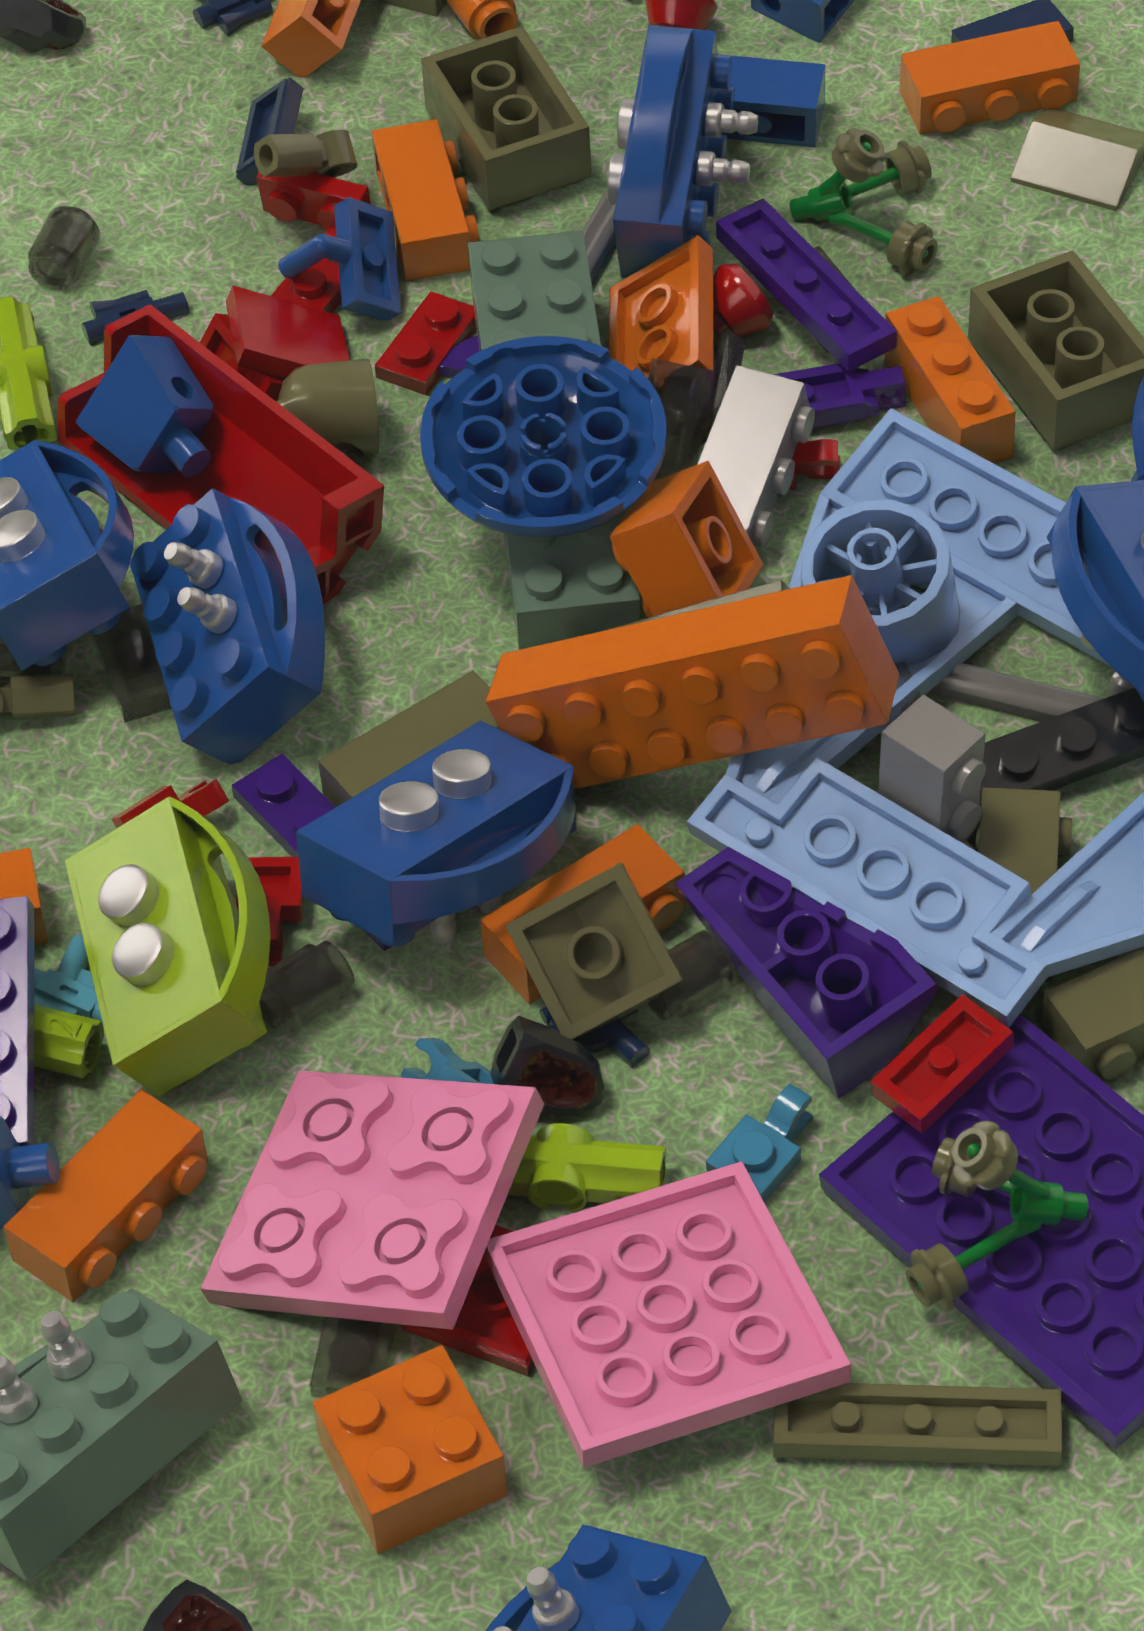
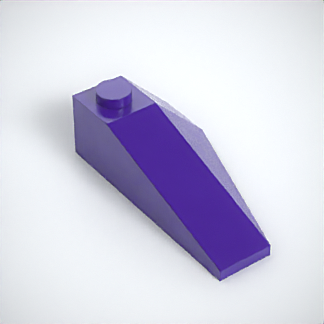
(824, 979)

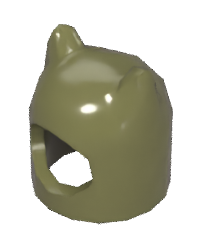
(336, 403)

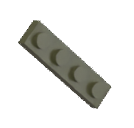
(923, 1425)

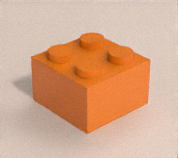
(685, 542)
(410, 1448)

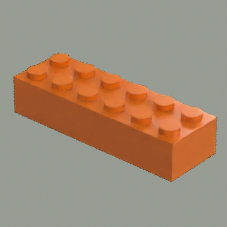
(700, 684)

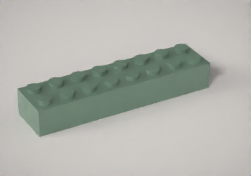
(569, 581)

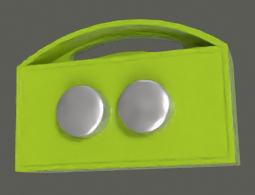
(167, 944)

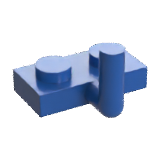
(365, 258)

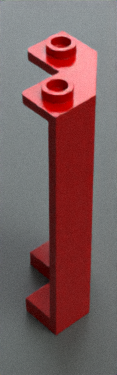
(256, 457)

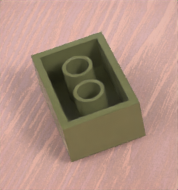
(507, 118)
(1059, 348)

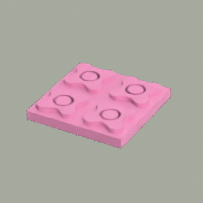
(374, 1198)
(665, 1313)

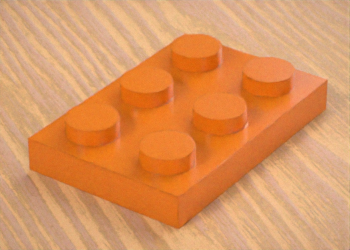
(665, 310)

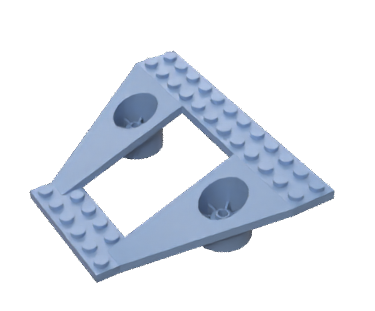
(977, 542)

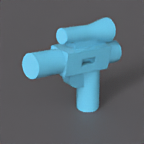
(71, 985)

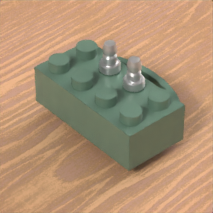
(99, 1420)

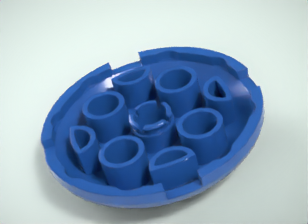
(536, 392)

